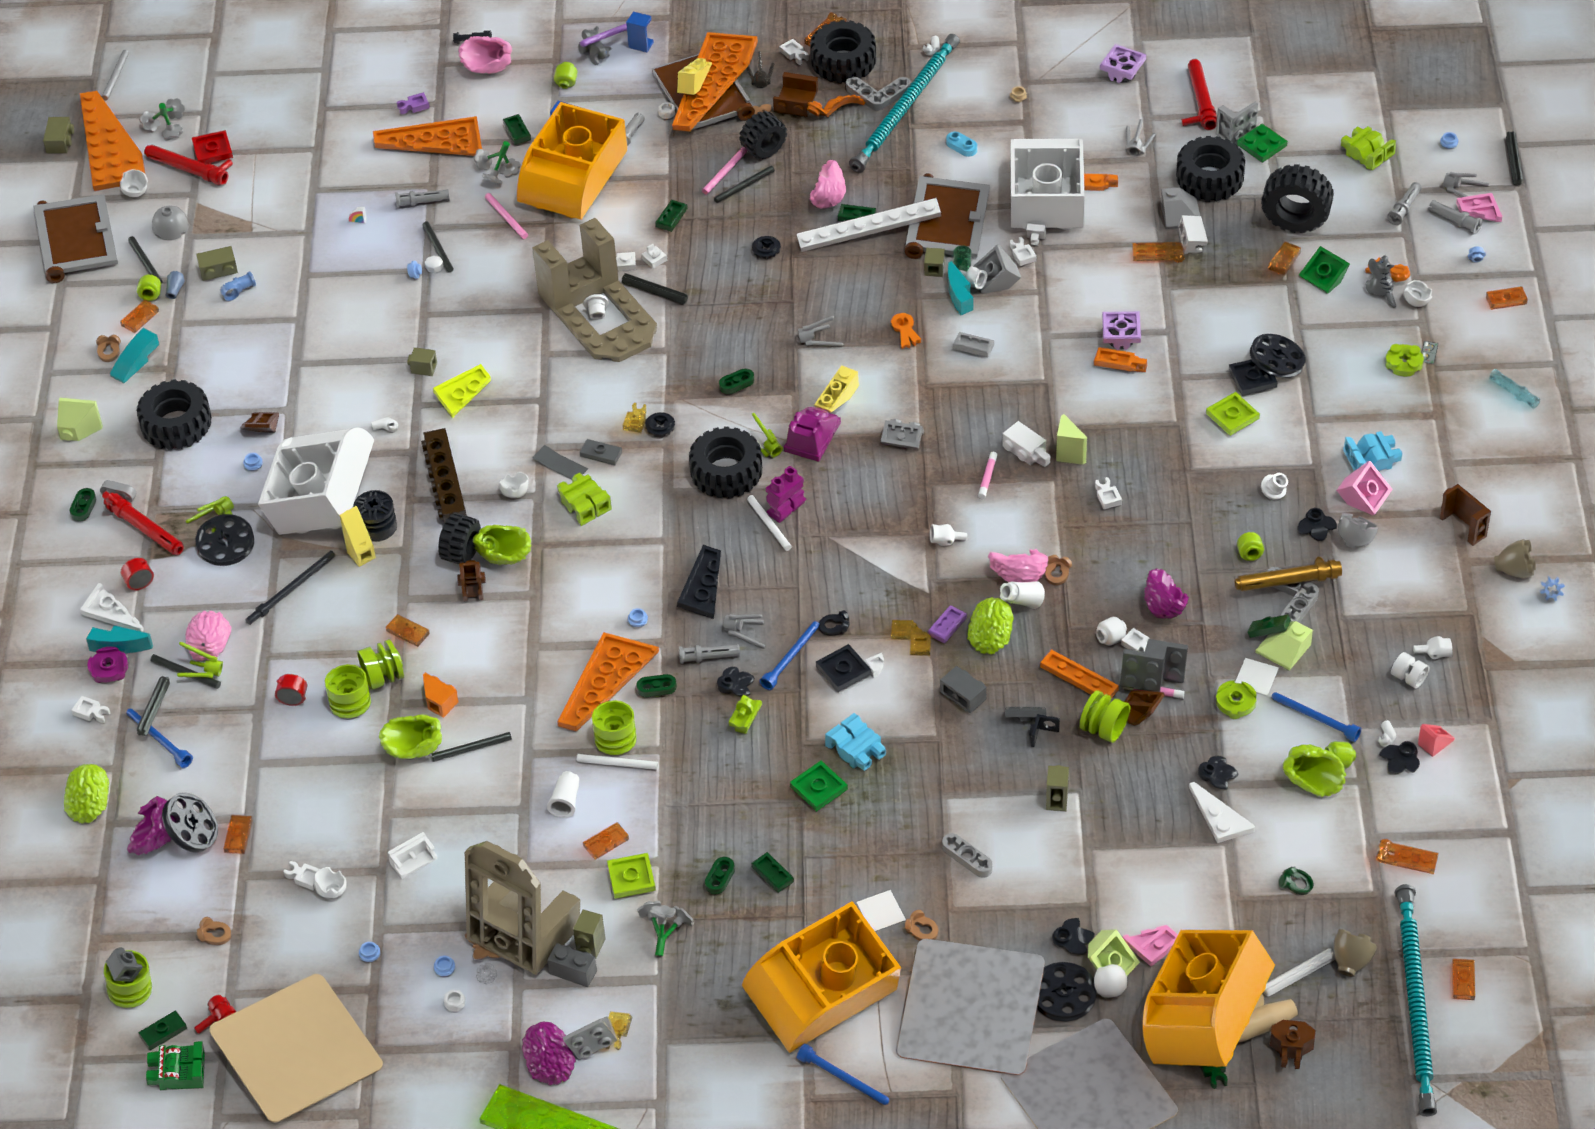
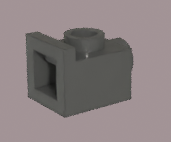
(123, 965)

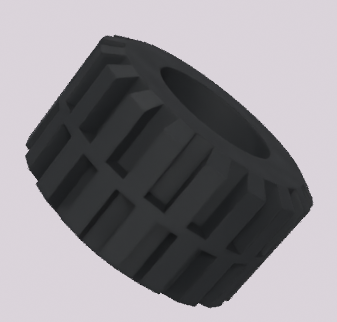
(763, 135)
(457, 538)

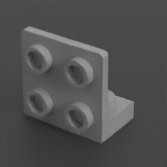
(1233, 125)
(591, 1038)

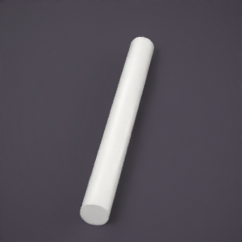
(769, 523)
(617, 761)

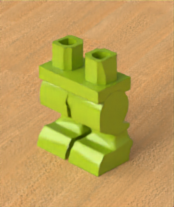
(1368, 147)
(584, 498)

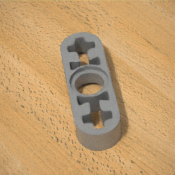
(971, 863)

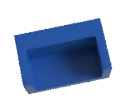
(637, 32)

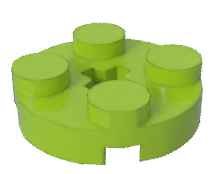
(1403, 351)
(1233, 708)

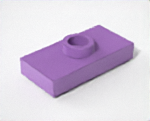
(947, 624)

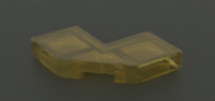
(909, 631)

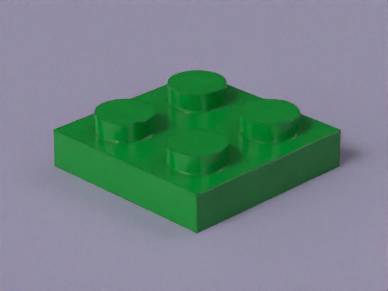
(1262, 143)
(818, 785)

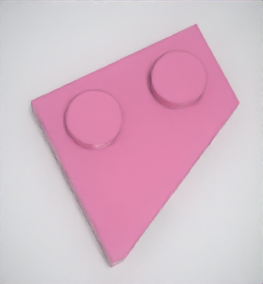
(1480, 206)
(1152, 944)

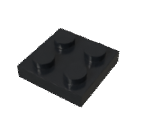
(1251, 378)
(843, 668)

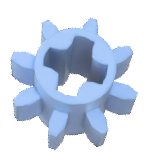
(1553, 594)

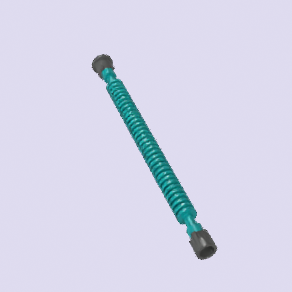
(859, 162)
(1416, 999)

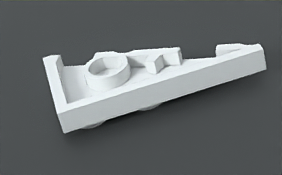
(105, 608)
(1221, 819)

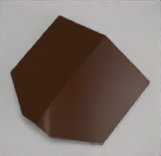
(261, 422)
(1142, 705)

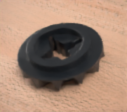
(768, 242)
(662, 419)

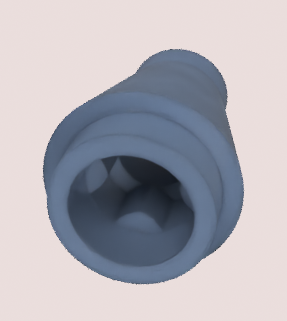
(174, 283)

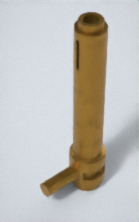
(1318, 571)

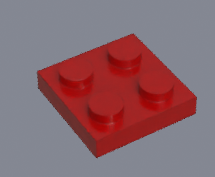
(212, 147)

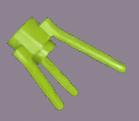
(771, 445)
(221, 506)
(212, 666)

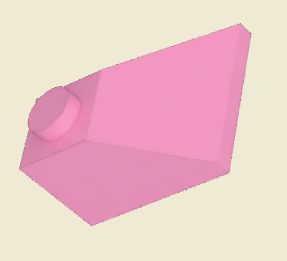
(1365, 489)

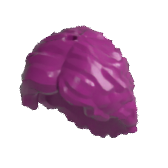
(1163, 596)
(150, 831)
(547, 1053)

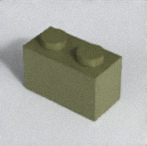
(58, 135)
(217, 263)
(1057, 788)
(589, 932)

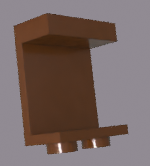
(796, 94)
(1468, 509)

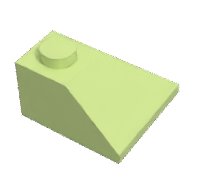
(77, 419)
(1287, 646)
(1109, 949)

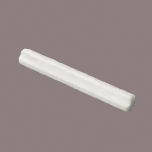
(1299, 972)

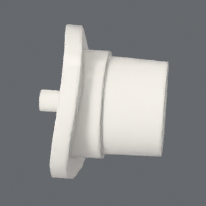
(596, 305)
(1274, 486)

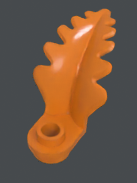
(833, 104)

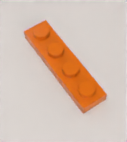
(1077, 674)

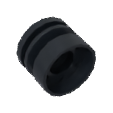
(377, 514)

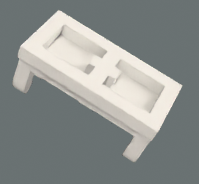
(1192, 233)
(412, 855)

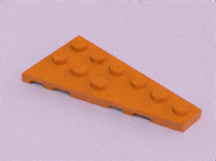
(445, 137)
(607, 671)

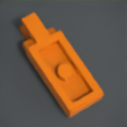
(1099, 182)
(1119, 360)

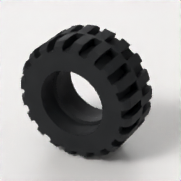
(840, 37)
(1210, 153)
(1300, 182)
(175, 431)
(726, 480)

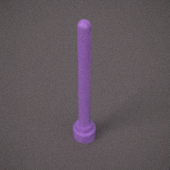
(603, 35)

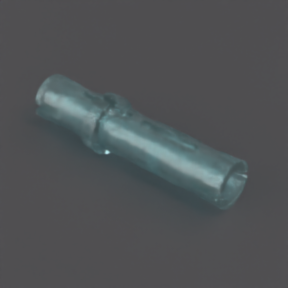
(1520, 393)

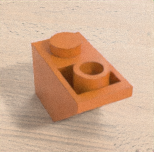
(439, 696)

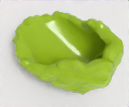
(502, 544)
(990, 625)
(411, 736)
(1315, 770)
(86, 793)

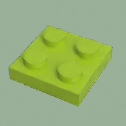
(1232, 413)
(631, 875)

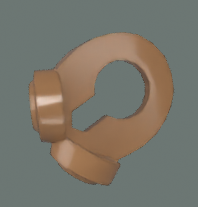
(103, 341)
(1053, 562)
(918, 917)
(208, 924)

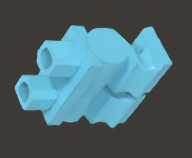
(1374, 449)
(855, 742)

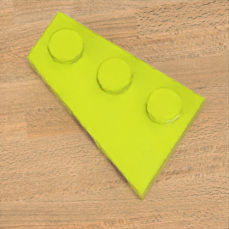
(461, 389)

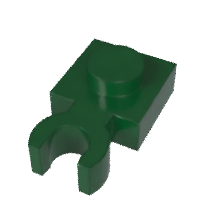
(1216, 1073)

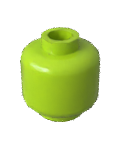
(565, 75)
(149, 287)
(1250, 546)
(1344, 751)

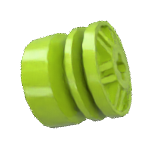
(381, 664)
(347, 691)
(1104, 716)
(614, 727)
(130, 993)

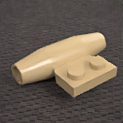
(1267, 1015)

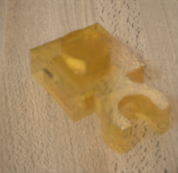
(636, 419)
(621, 1025)

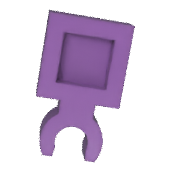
(415, 103)

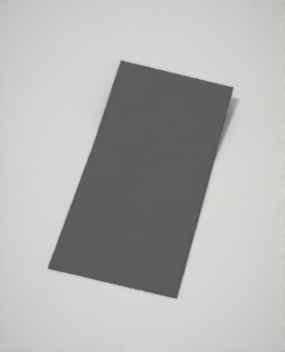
(558, 462)

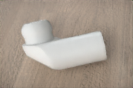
(934, 47)
(385, 423)
(1389, 734)

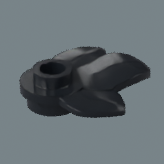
(1316, 524)
(735, 682)
(1399, 758)
(1217, 772)
(1075, 936)

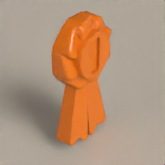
(1398, 272)
(903, 323)

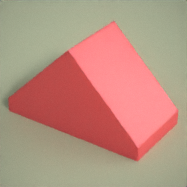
(1433, 738)

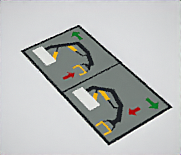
(1429, 351)

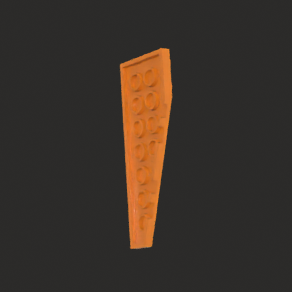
(729, 58)
(108, 143)

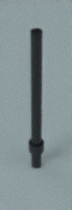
(263, 609)

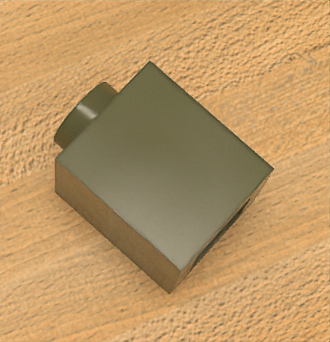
(934, 262)
(422, 361)

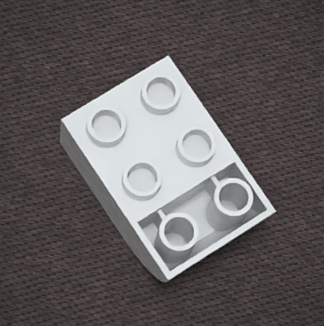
(1047, 183)
(315, 480)

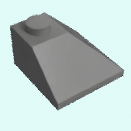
(1176, 203)
(1000, 270)

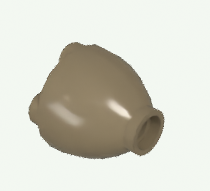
(1516, 560)
(1352, 952)

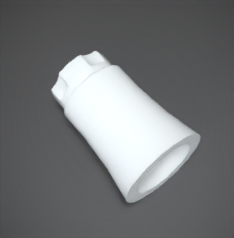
(1023, 593)
(564, 795)

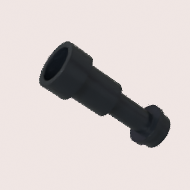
(457, 37)

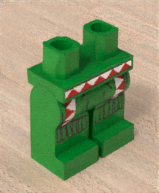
(177, 1067)

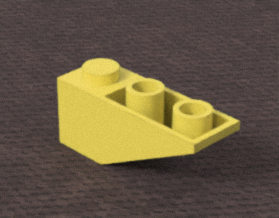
(692, 76)
(839, 389)
(356, 537)

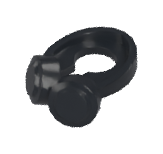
(842, 617)

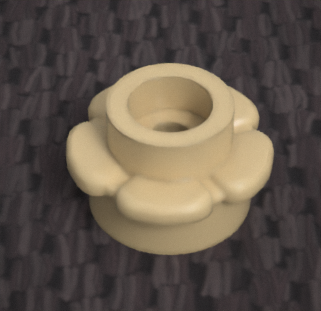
(1018, 94)

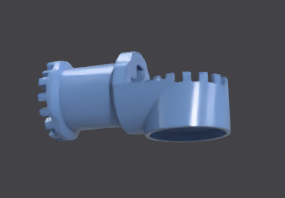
(237, 285)

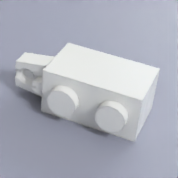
(1026, 444)

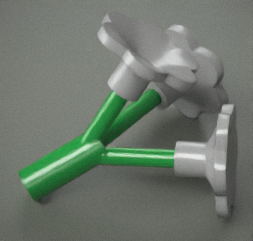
(173, 109)
(508, 167)
(655, 910)

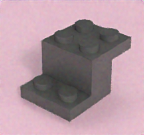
(1149, 668)

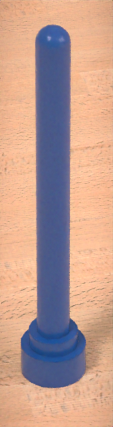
(769, 680)
(1351, 732)
(182, 757)
(807, 1054)

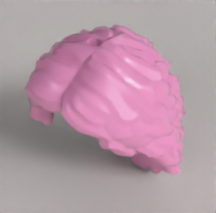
(485, 54)
(830, 186)
(1019, 567)
(209, 629)

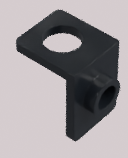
(1039, 724)

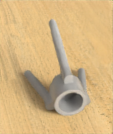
(1135, 146)
(1453, 180)
(806, 333)
(735, 622)

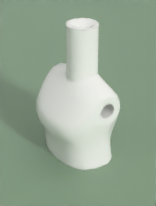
(976, 277)
(945, 535)
(1436, 647)

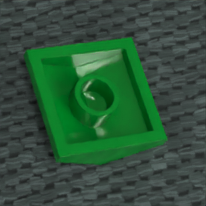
(1325, 270)

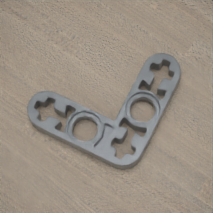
(877, 99)
(1298, 597)

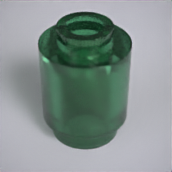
(962, 257)

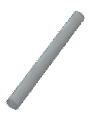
(115, 74)

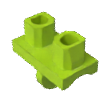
(744, 714)

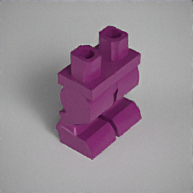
(785, 494)

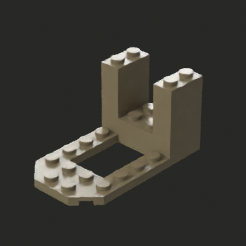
(596, 272)
(492, 911)

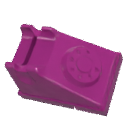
(811, 433)

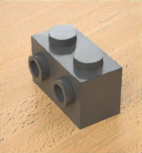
(963, 689)
(572, 965)

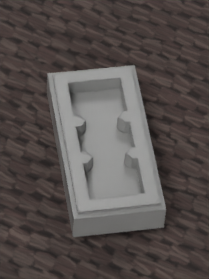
(973, 344)

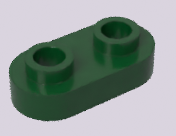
(736, 381)
(82, 504)
(656, 685)
(719, 877)

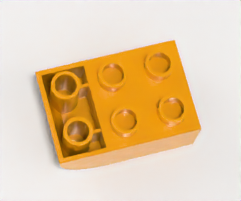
(571, 160)
(821, 976)
(1204, 997)

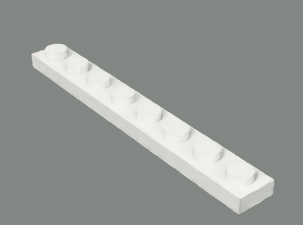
(868, 225)

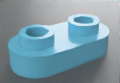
(961, 144)

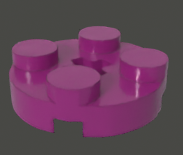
(116, 671)

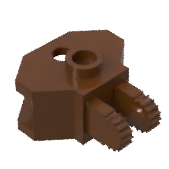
(471, 579)
(1292, 1042)

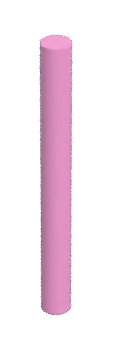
(715, 180)
(506, 216)

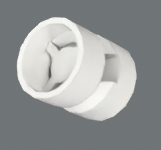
(1408, 669)

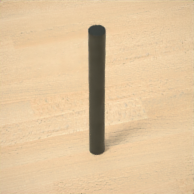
(744, 184)
(441, 253)
(146, 262)
(181, 669)
(471, 746)

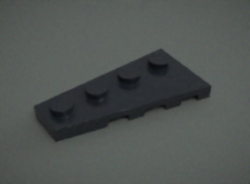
(701, 586)

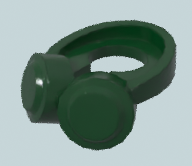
(1286, 882)

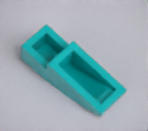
(959, 290)
(134, 355)
(122, 638)

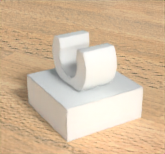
(1036, 232)
(654, 256)

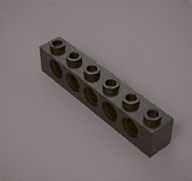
(443, 472)

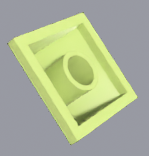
(1070, 442)

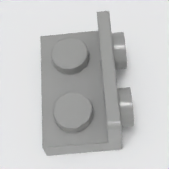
(902, 434)

